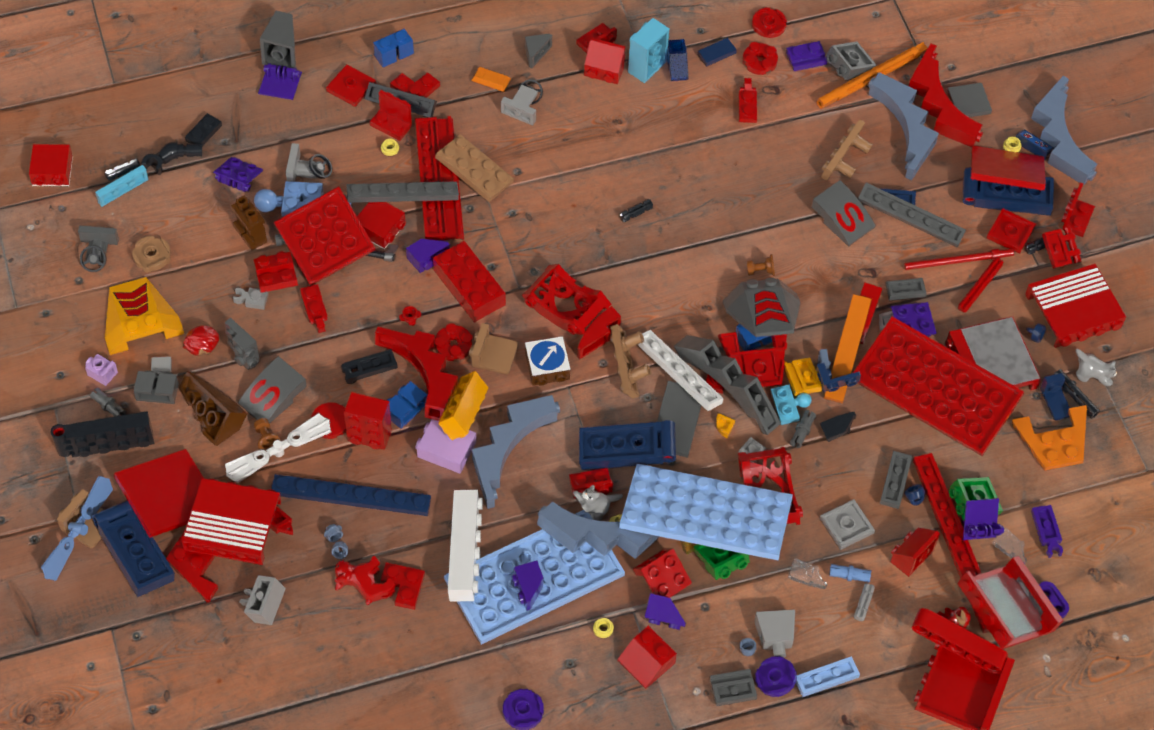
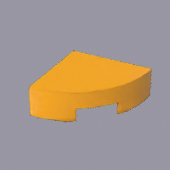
(724, 425)

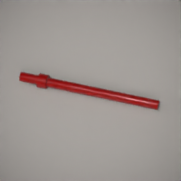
(994, 253)

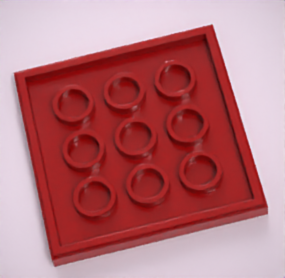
(1008, 167)
(324, 236)
(161, 491)

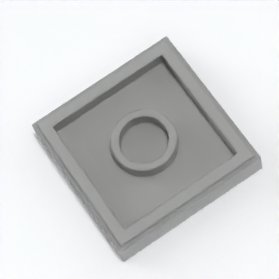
(847, 524)

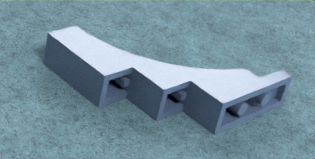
(899, 100)
(1066, 154)
(523, 419)
(603, 536)

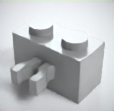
(263, 600)

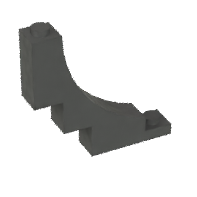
(726, 371)

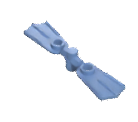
(55, 562)

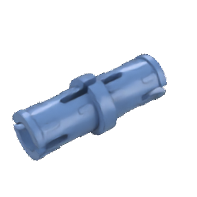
(850, 573)

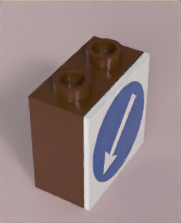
(547, 361)

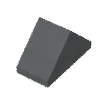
(537, 47)

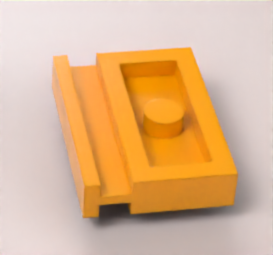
(802, 376)

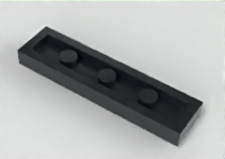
(419, 105)

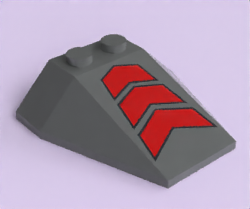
(764, 307)

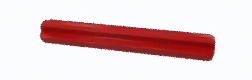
(980, 285)

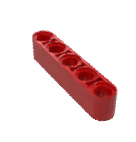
(959, 641)

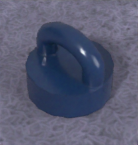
(1037, 333)
(915, 492)

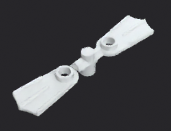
(248, 464)

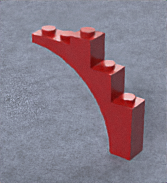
(431, 365)

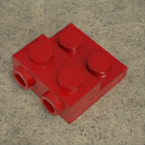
(275, 271)

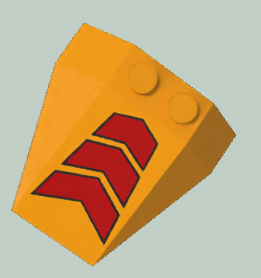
(137, 312)

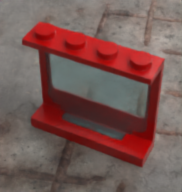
(1011, 603)

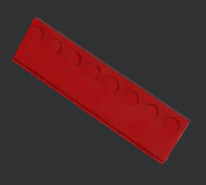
(443, 217)

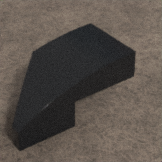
(838, 425)

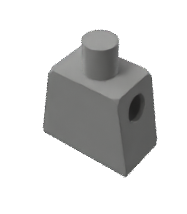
(776, 630)

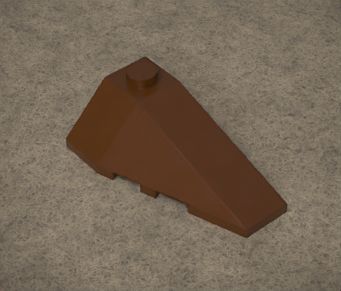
(213, 410)

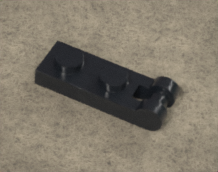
(369, 366)

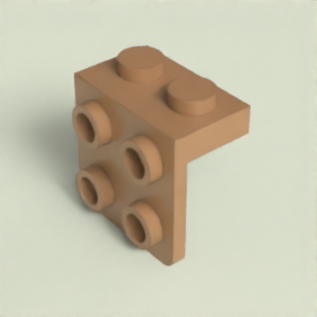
(492, 352)
(71, 514)

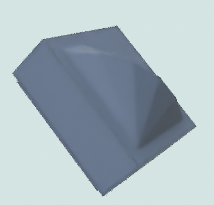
(823, 358)

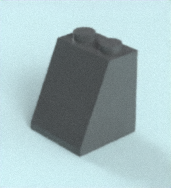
(278, 41)

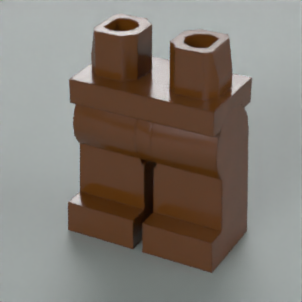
(249, 223)

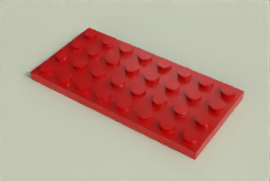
(938, 386)

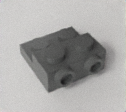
(849, 60)
(242, 344)

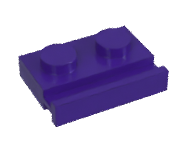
(806, 56)

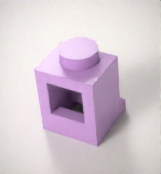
(101, 369)

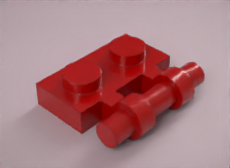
(1057, 248)

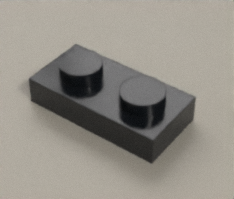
(203, 130)

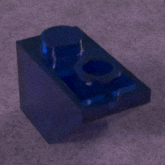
(677, 60)

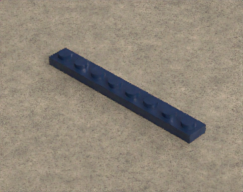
(352, 495)

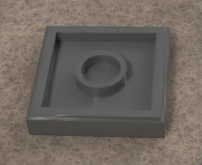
(970, 99)

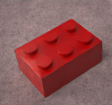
(368, 421)

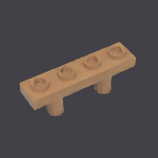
(837, 162)
(622, 354)

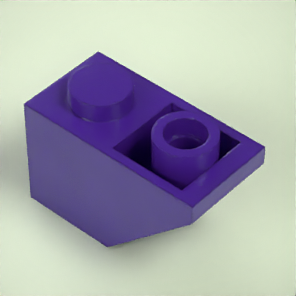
(422, 253)
(529, 582)
(663, 610)

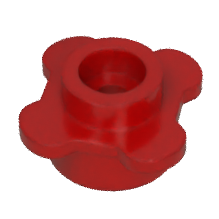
(410, 310)

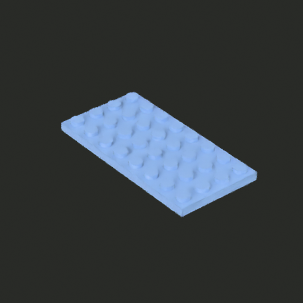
(706, 511)
(564, 574)

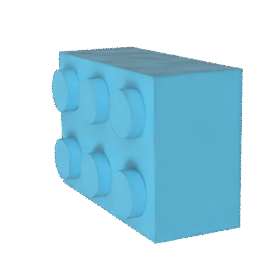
(648, 50)

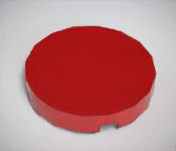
(769, 22)
(336, 417)

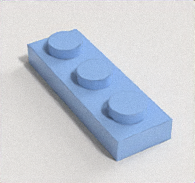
(827, 676)

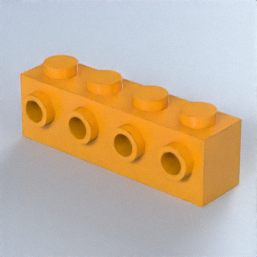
(463, 406)

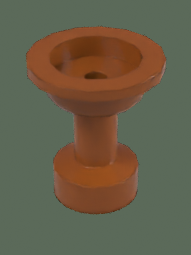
(768, 265)
(267, 439)

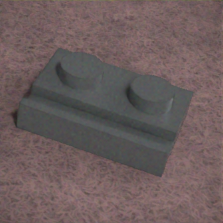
(733, 687)

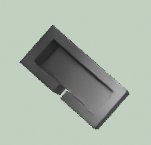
(156, 388)

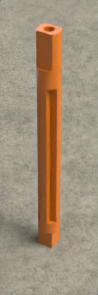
(864, 79)

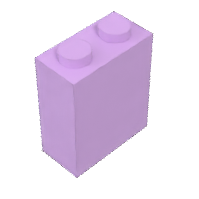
(441, 450)

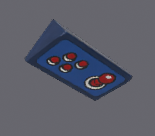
(1034, 144)

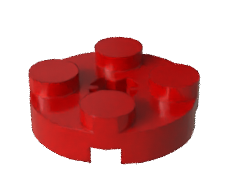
(762, 50)
(456, 333)

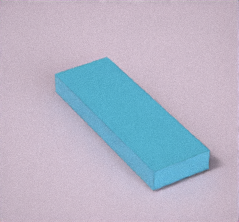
(122, 185)

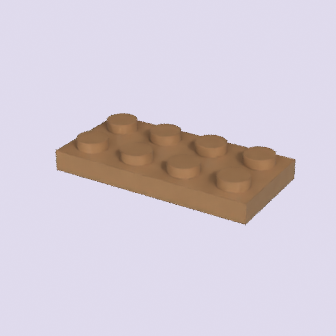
(474, 168)

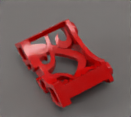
(592, 300)
(749, 470)

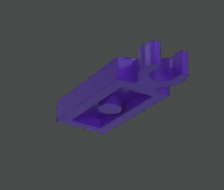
(1047, 529)

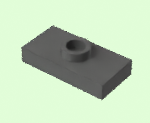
(905, 289)

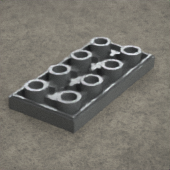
(684, 411)

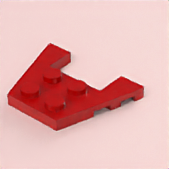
(762, 363)
(191, 568)

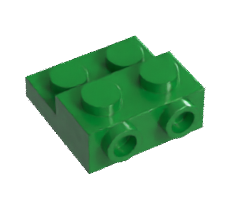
(971, 489)
(720, 561)

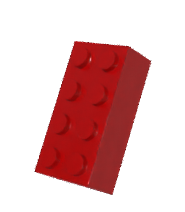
(469, 281)

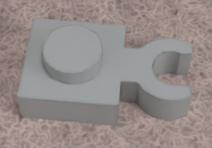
(252, 298)

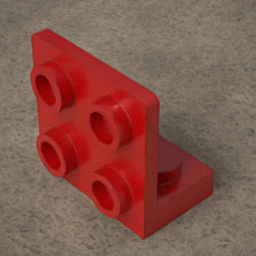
(393, 117)
(1077, 213)
(664, 573)

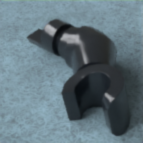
(169, 152)

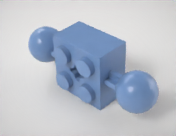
(295, 196)

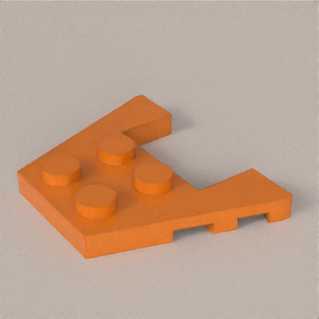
(1056, 447)

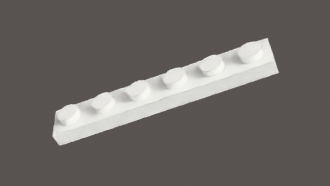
(680, 371)

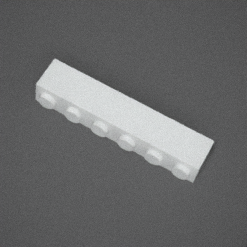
(464, 545)

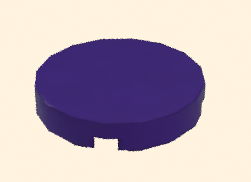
(776, 676)
(523, 709)

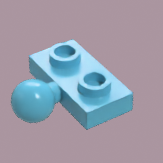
(786, 404)

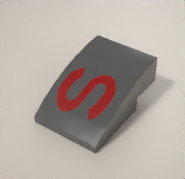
(843, 213)
(272, 390)

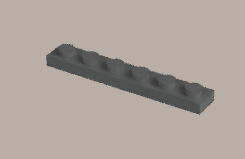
(402, 192)
(911, 214)

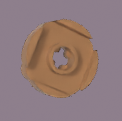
(154, 262)

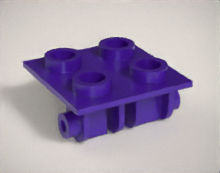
(280, 82)
(237, 173)
(916, 316)
(982, 519)

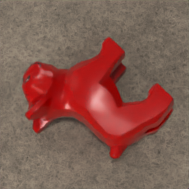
(363, 580)

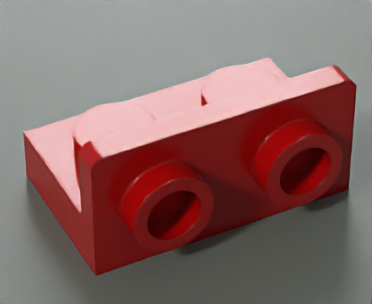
(600, 32)
(584, 480)

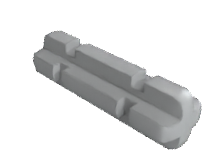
(864, 602)

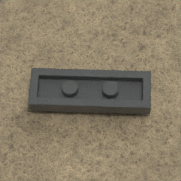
(896, 479)

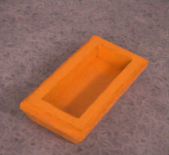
(491, 79)

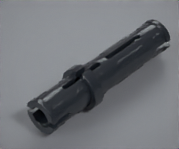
(1092, 410)

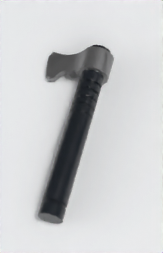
(387, 256)

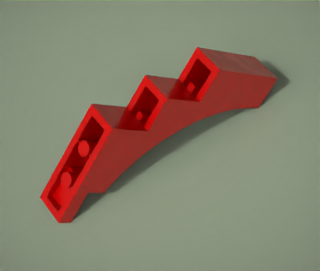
(950, 119)

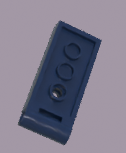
(1008, 197)
(619, 444)
(137, 557)

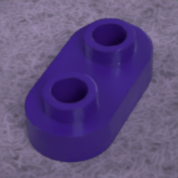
(1055, 597)

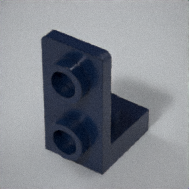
(834, 384)
(1054, 397)

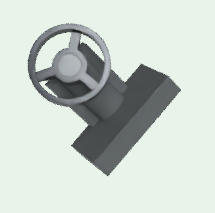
(98, 241)

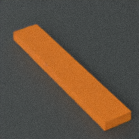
(849, 344)

